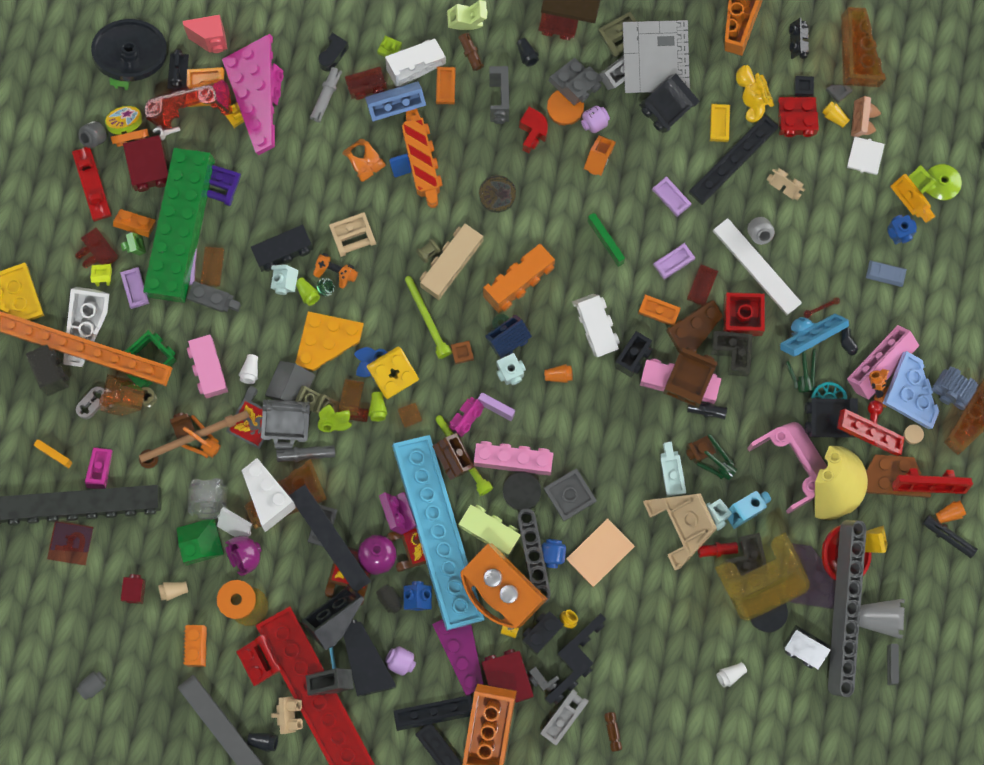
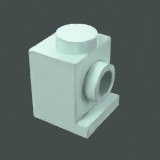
(284, 279)

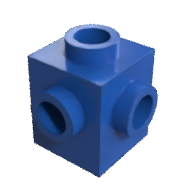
(899, 234)
(417, 596)

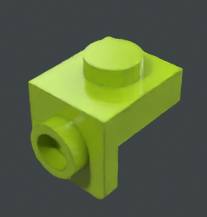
(923, 180)

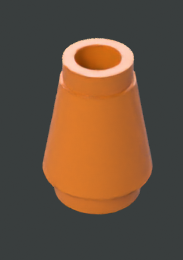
(559, 374)
(951, 512)

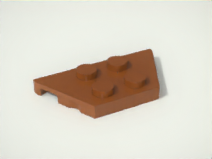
(884, 471)

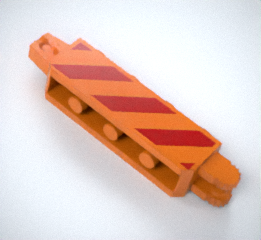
(420, 157)

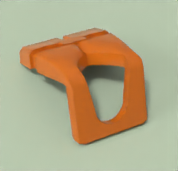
(366, 165)

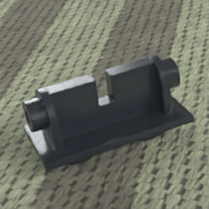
(798, 31)
(177, 70)

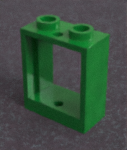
(140, 344)

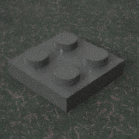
(570, 495)

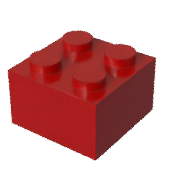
(744, 313)

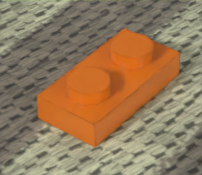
(134, 223)
(659, 310)

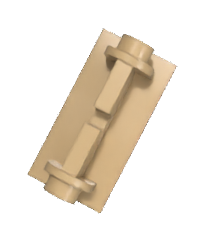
(792, 187)

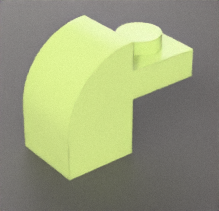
(466, 17)

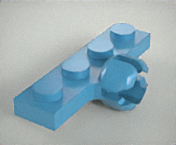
(808, 334)

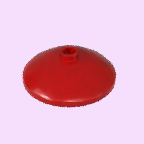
(830, 554)

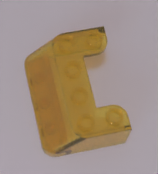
(767, 585)

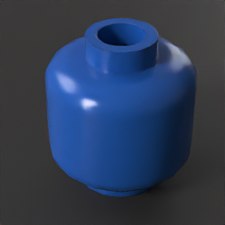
(553, 552)

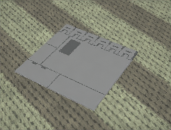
(654, 53)

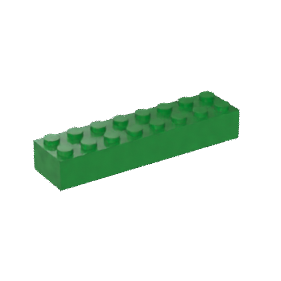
(179, 225)

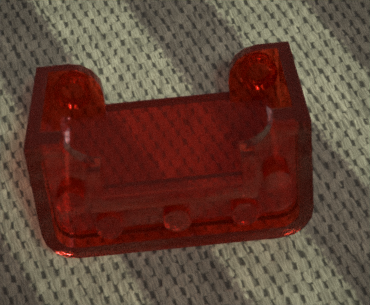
(165, 106)

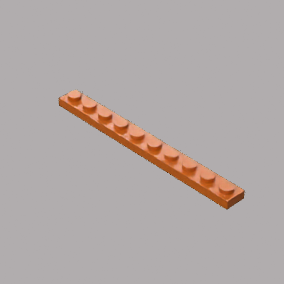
(85, 349)

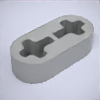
(87, 400)

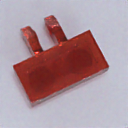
(98, 247)

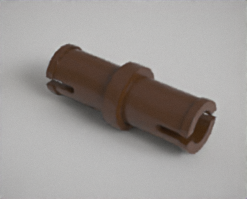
(470, 51)

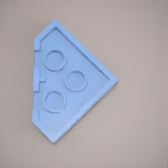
(911, 392)

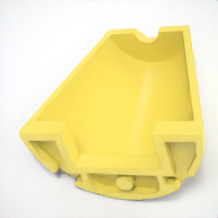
(840, 485)

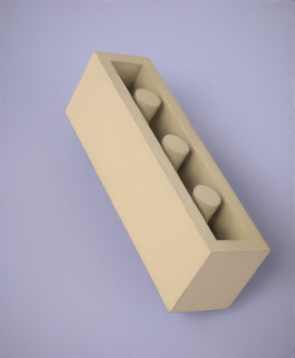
(451, 261)

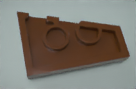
(695, 327)

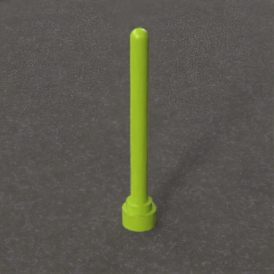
(442, 349)
(483, 486)

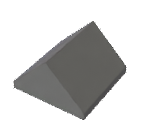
(288, 381)

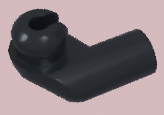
(847, 342)

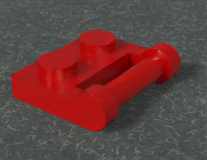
(255, 663)

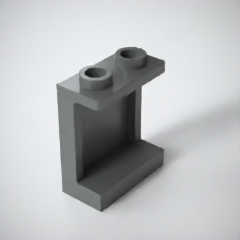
(499, 78)

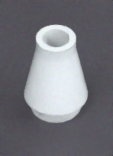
(249, 371)
(729, 675)

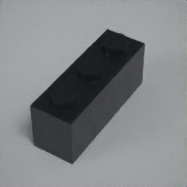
(282, 248)

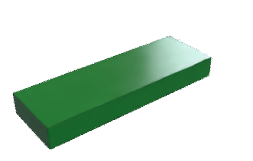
(606, 239)

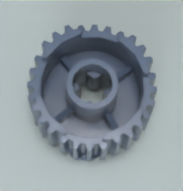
(954, 388)

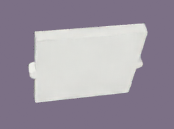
(865, 155)
(233, 523)

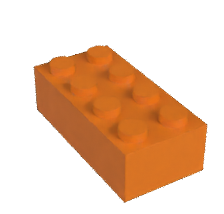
(489, 726)

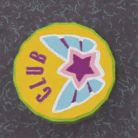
(123, 119)

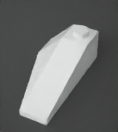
(85, 317)

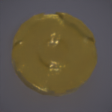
(259, 612)

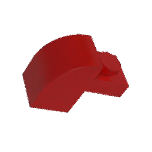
(536, 126)

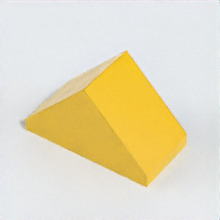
(876, 540)

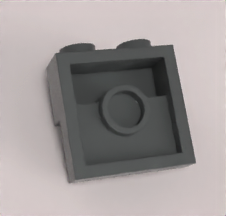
(576, 81)

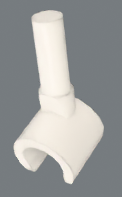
(165, 132)

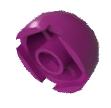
(243, 553)
(377, 554)

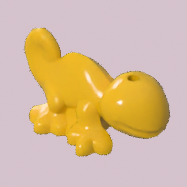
(755, 94)

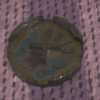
(497, 194)

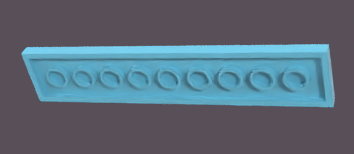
(436, 530)

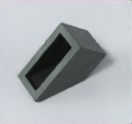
(329, 682)

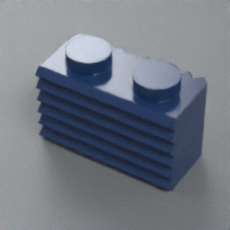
(508, 336)

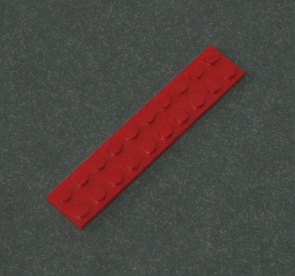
(323, 712)

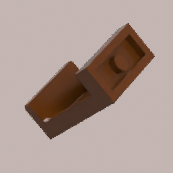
(690, 377)

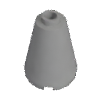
(883, 617)

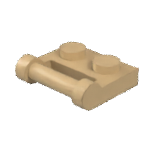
(349, 229)

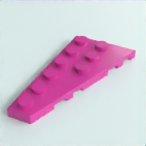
(253, 87)

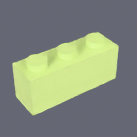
(490, 529)

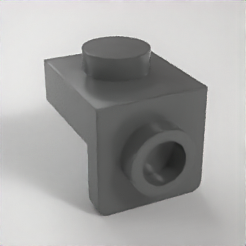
(538, 680)

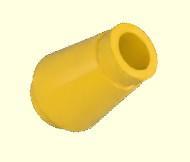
(835, 114)

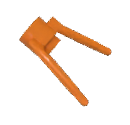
(209, 447)

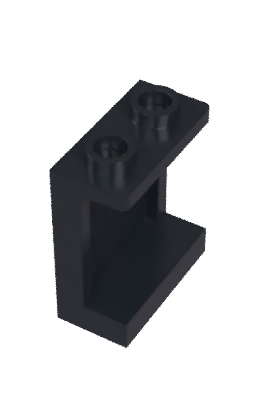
(668, 103)
(824, 416)

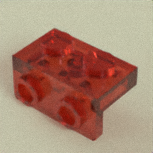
(558, 25)
(366, 83)

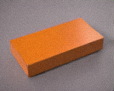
(445, 85)

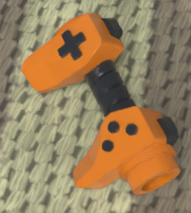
(346, 273)
(878, 382)

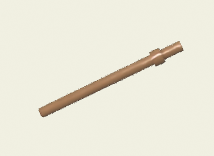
(229, 421)

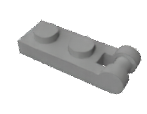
(563, 718)

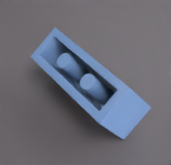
(395, 101)

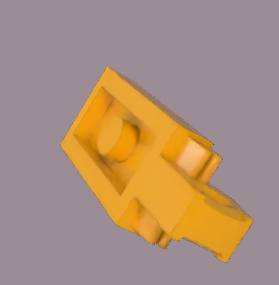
(912, 198)

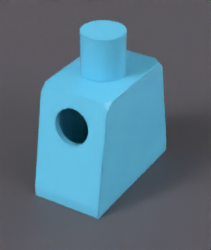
(748, 508)

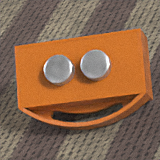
(501, 588)

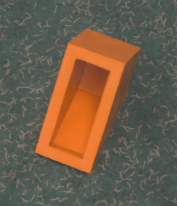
(599, 155)

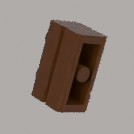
(453, 456)

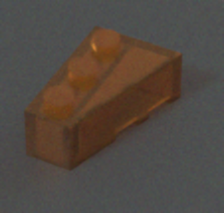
(121, 396)

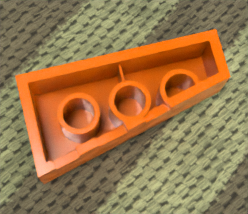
(739, 24)
(519, 278)

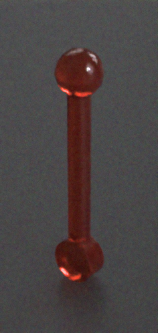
(807, 313)

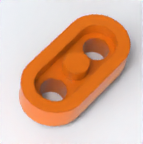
(123, 138)

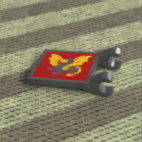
(249, 428)

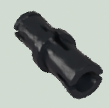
(708, 410)

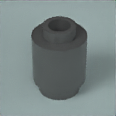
(91, 685)

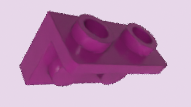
(398, 512)

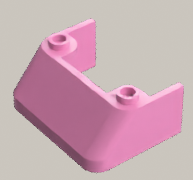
(804, 450)

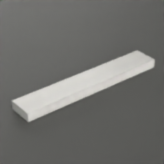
(757, 266)

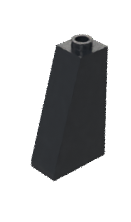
(365, 662)

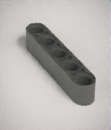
(534, 546)

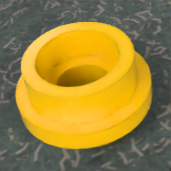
(569, 619)

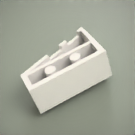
(597, 324)
(267, 495)

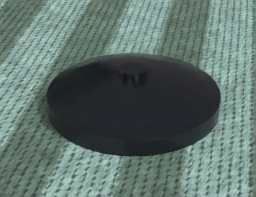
(129, 50)

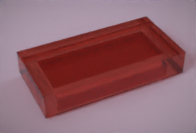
(702, 285)

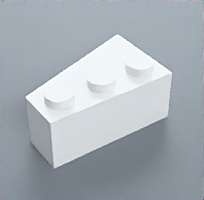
(414, 62)

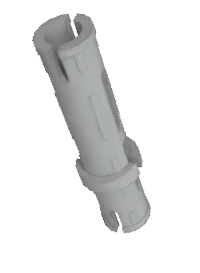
(329, 87)

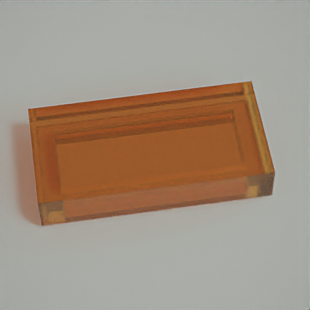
(212, 266)
(351, 396)

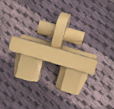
(286, 714)

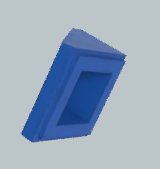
(400, 165)

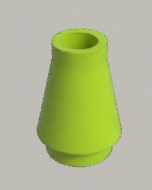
(307, 292)
(377, 407)

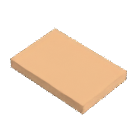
(600, 552)

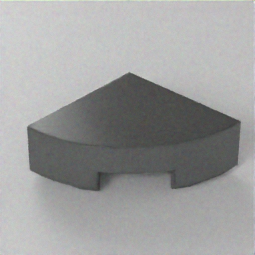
(838, 92)

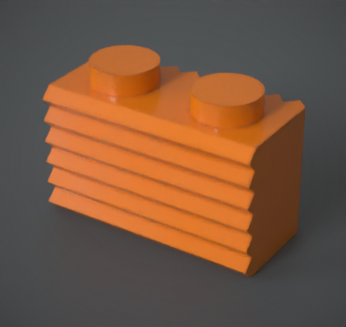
(195, 645)

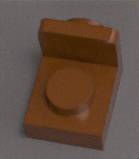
(179, 421)
(696, 450)

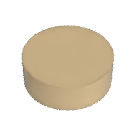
(913, 434)

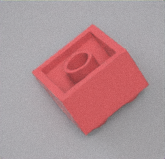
(207, 33)

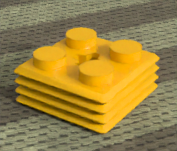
(381, 369)

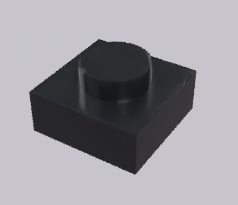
(804, 86)

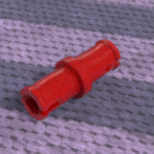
(718, 549)

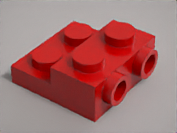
(797, 116)

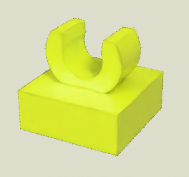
(101, 273)

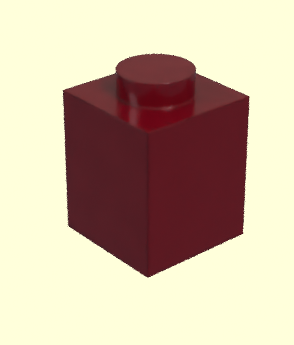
(133, 589)

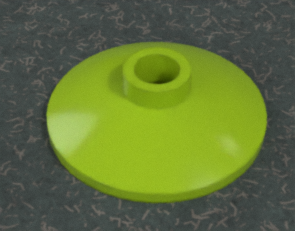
(948, 190)

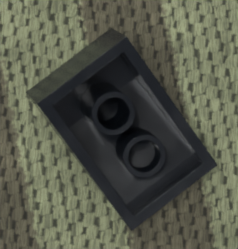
(332, 618)

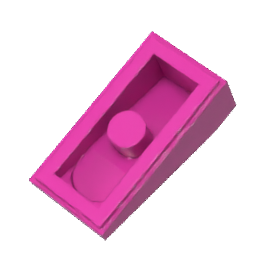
(98, 468)

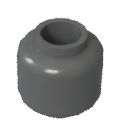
(92, 134)

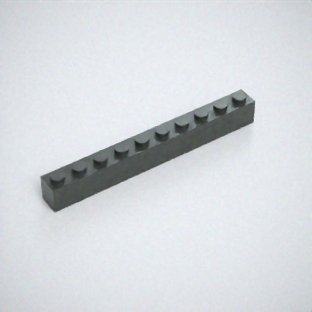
(80, 504)

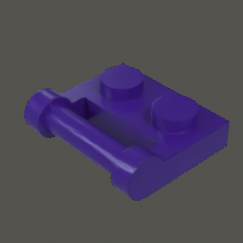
(225, 180)

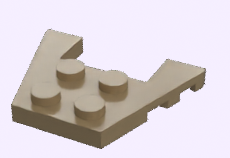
(690, 520)

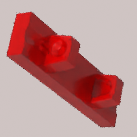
(91, 184)
(933, 484)

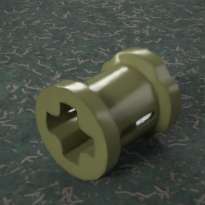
(428, 251)
(151, 400)

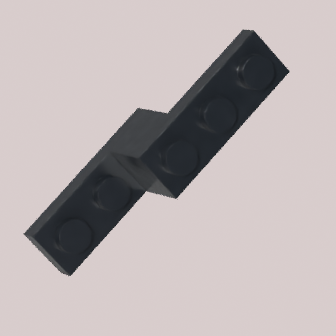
(576, 660)

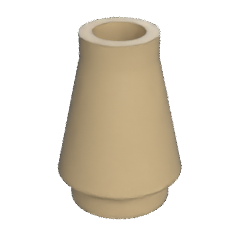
(171, 590)

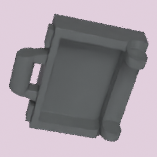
(285, 421)

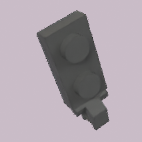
(212, 298)

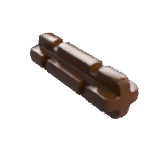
(613, 731)

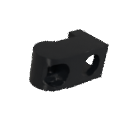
(333, 53)

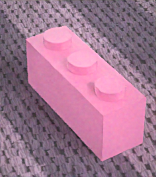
(207, 366)

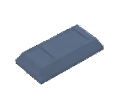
(886, 273)

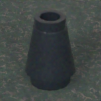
(527, 52)
(263, 741)

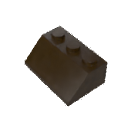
(573, 9)

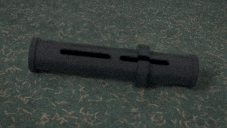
(930, 523)

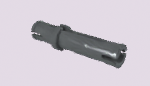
(305, 453)

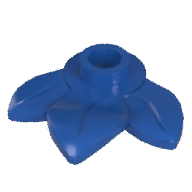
(366, 356)

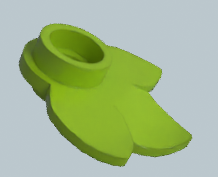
(333, 421)

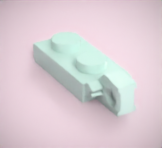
(672, 471)

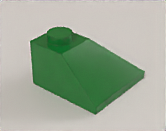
(199, 541)

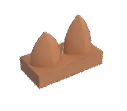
(862, 112)

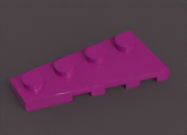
(462, 654)

